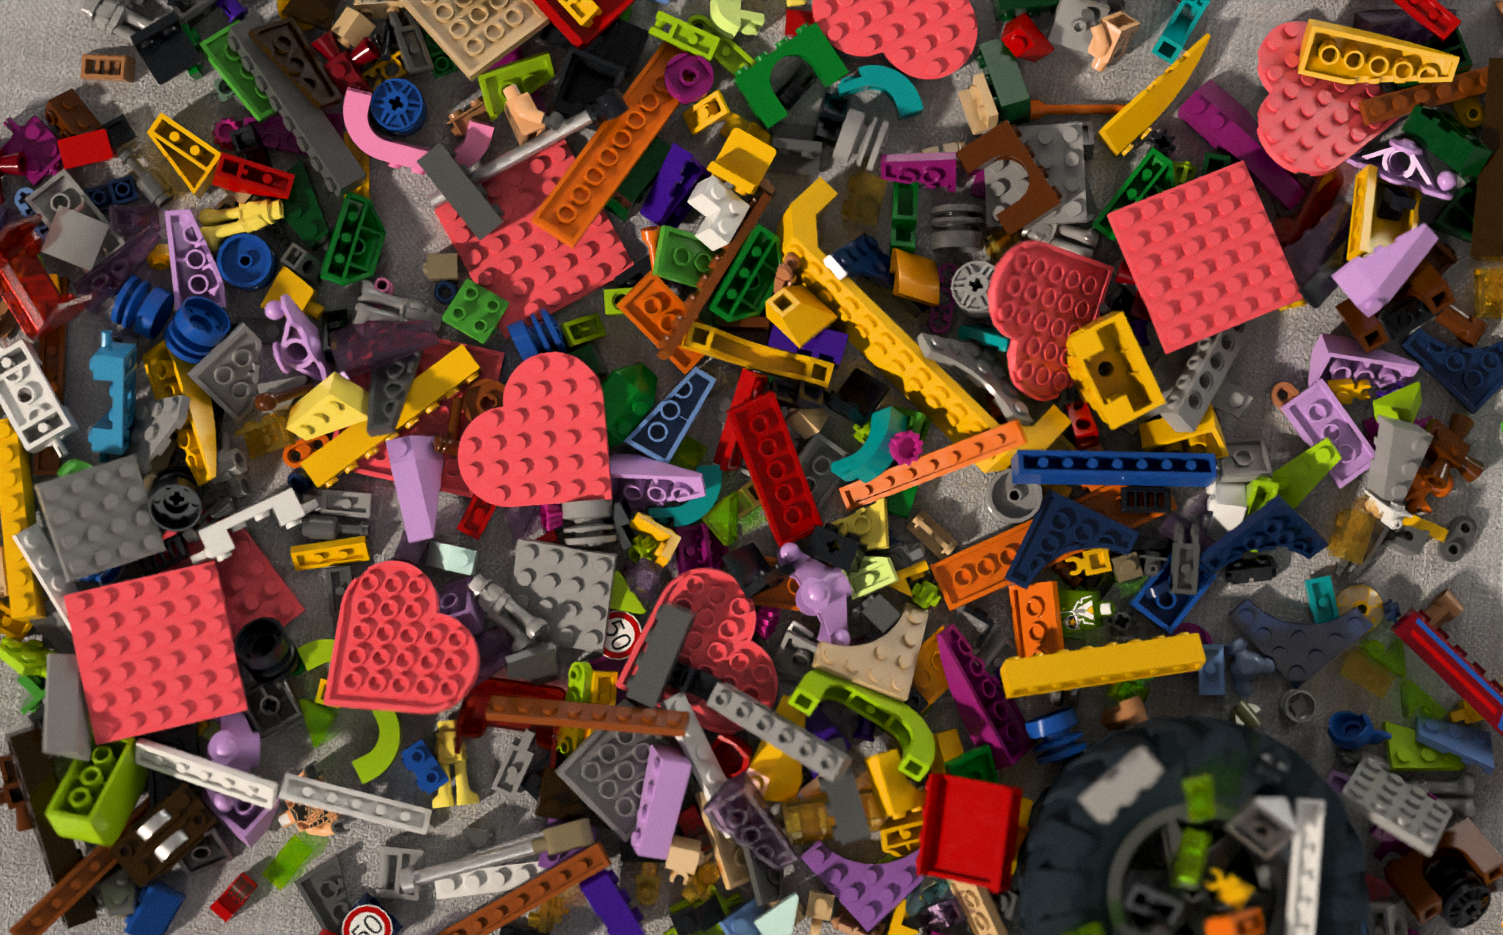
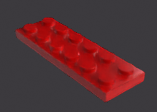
(774, 468)

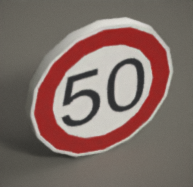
(621, 635)
(367, 921)

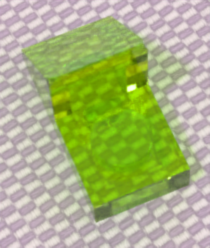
(689, 454)
(1392, 658)
(1413, 697)
(1199, 798)

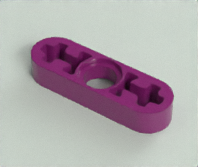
(946, 317)

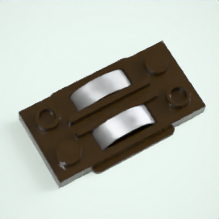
(164, 835)

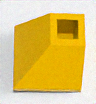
(798, 314)

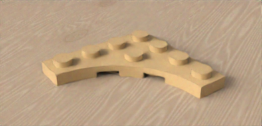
(883, 664)

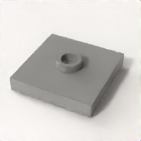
(1068, 26)
(1246, 460)

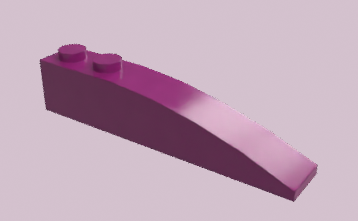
(1234, 133)
(981, 702)

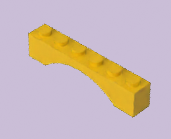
(779, 363)

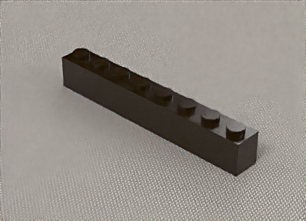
(1488, 212)
(38, 789)

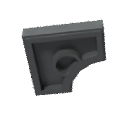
(535, 664)

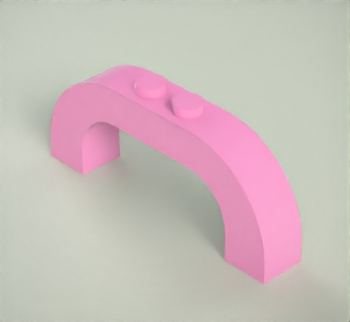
(401, 153)

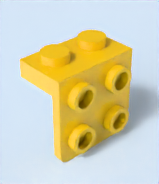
(743, 161)

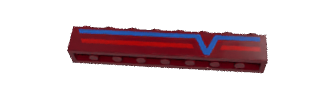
(1452, 665)

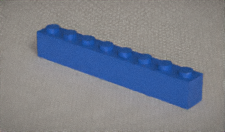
(1113, 468)

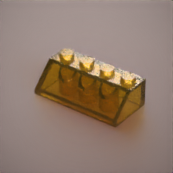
(808, 819)

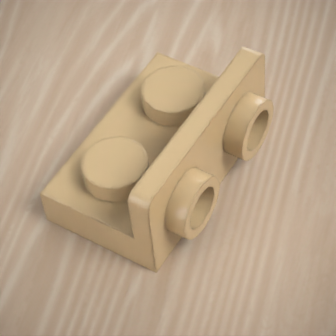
(979, 105)

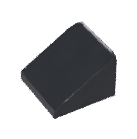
(1098, 582)

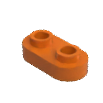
(305, 448)

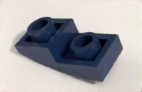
(116, 192)

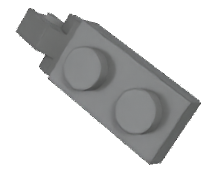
(342, 502)
(515, 765)

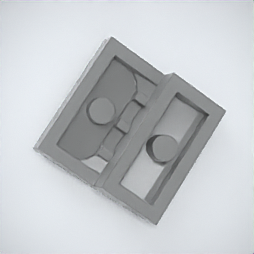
(74, 238)

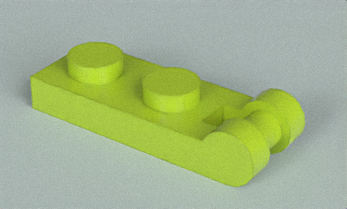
(685, 36)

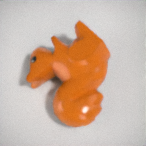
(1420, 489)

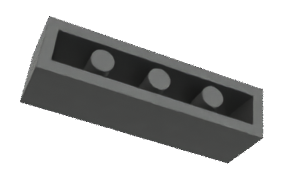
(460, 190)
(661, 654)
(845, 804)

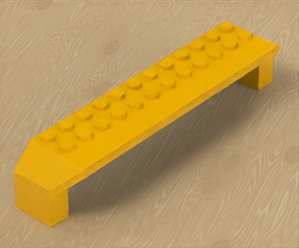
(889, 345)

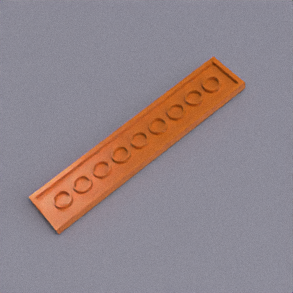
(610, 153)
(983, 566)

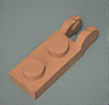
(786, 272)

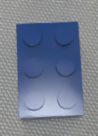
(1169, 608)

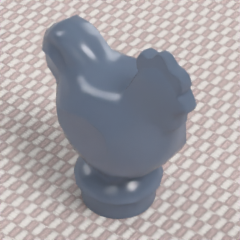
(1246, 666)

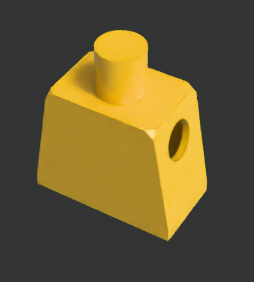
(302, 293)

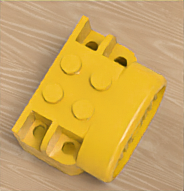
(1127, 385)

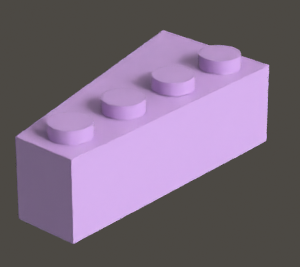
(660, 801)

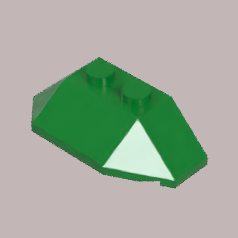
(1148, 179)
(354, 242)
(748, 277)
(627, 397)

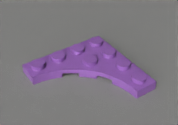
(865, 889)

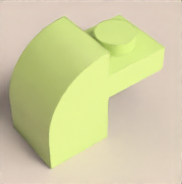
(730, 19)

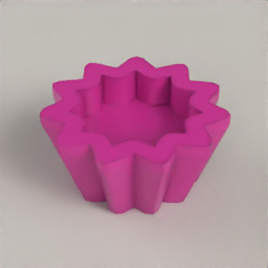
(222, 131)
(905, 447)
(551, 517)
(766, 621)

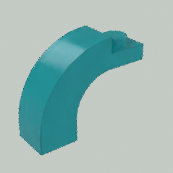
(1179, 29)
(888, 81)
(875, 453)
(694, 508)

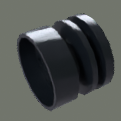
(173, 510)
(267, 650)
(1461, 894)

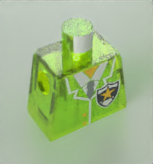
(1082, 610)

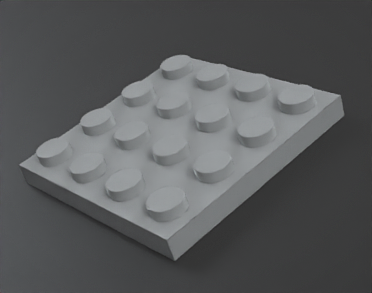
(1061, 154)
(99, 518)
(566, 589)
(610, 774)
(1396, 806)

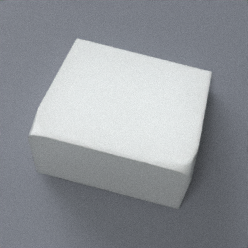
(800, 630)

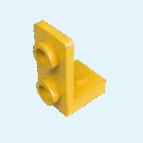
(663, 535)

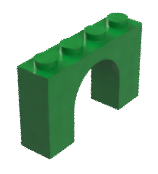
(808, 45)

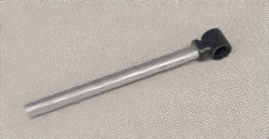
(607, 106)

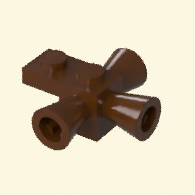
(1450, 451)
(12, 794)

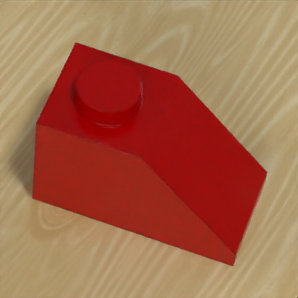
(1025, 39)

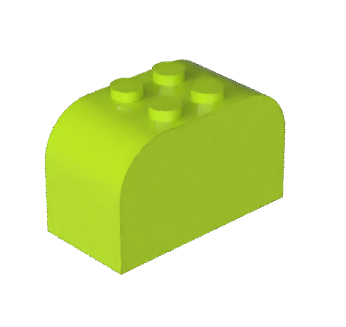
(98, 793)

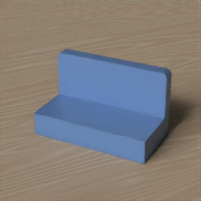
(1212, 674)

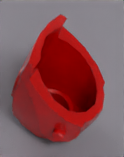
(732, 754)

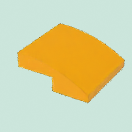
(915, 277)

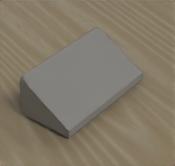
(996, 651)

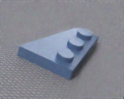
(1466, 742)
(742, 919)

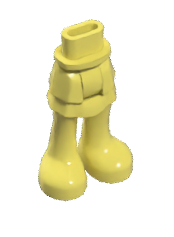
(251, 215)
(446, 755)

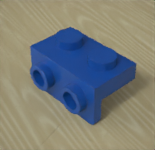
(425, 767)

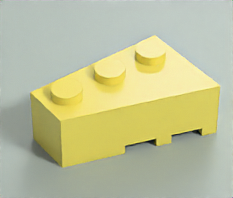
(328, 408)

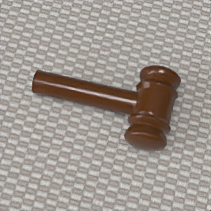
(269, 401)
(450, 443)
(1062, 569)

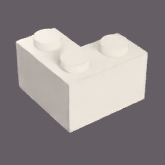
(721, 210)
(1224, 506)

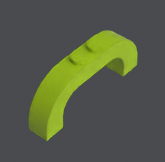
(888, 713)
(390, 723)

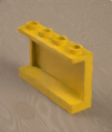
(1366, 228)

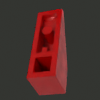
(251, 177)

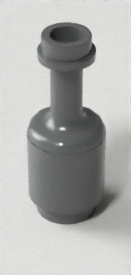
(149, 182)
(328, 527)

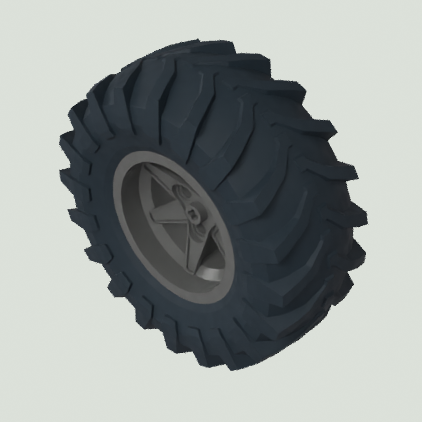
(1077, 867)

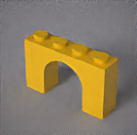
(890, 785)

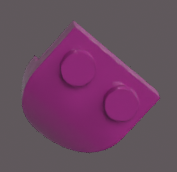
(698, 548)

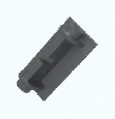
(1150, 562)

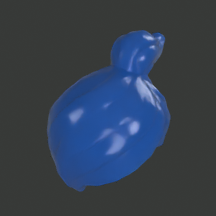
(1354, 730)

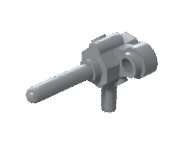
(230, 468)

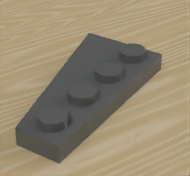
(389, 393)

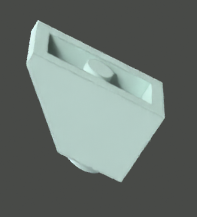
(452, 558)
(779, 918)

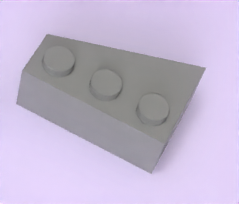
(1396, 458)
(1120, 784)

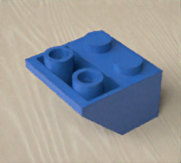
(156, 910)

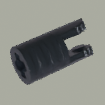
(791, 90)

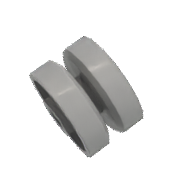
(1003, 507)

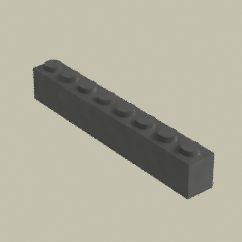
(299, 115)

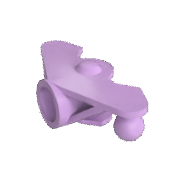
(1395, 174)
(298, 329)
(821, 593)
(235, 748)

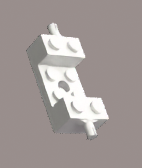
(42, 419)
(284, 507)

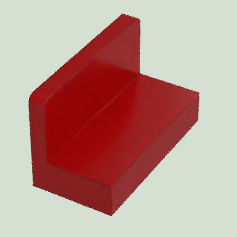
(86, 149)

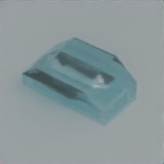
(930, 891)

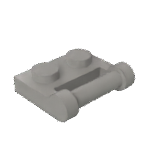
(406, 858)

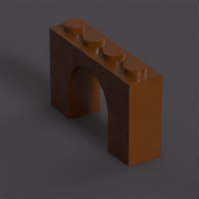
(1004, 144)
(1422, 284)
(1460, 842)

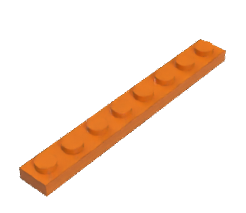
(935, 464)

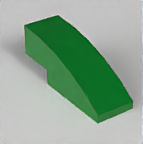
(904, 217)

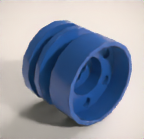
(405, 120)
(142, 307)
(196, 329)
(538, 338)
(1056, 735)

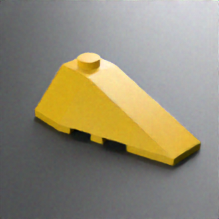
(774, 771)

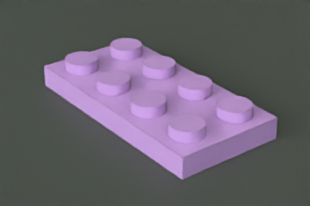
(1319, 414)

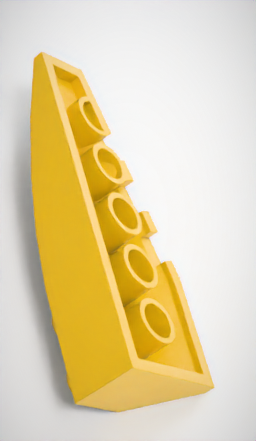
(1363, 56)
(1149, 104)
(198, 435)

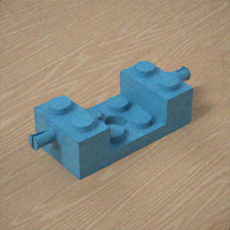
(118, 364)

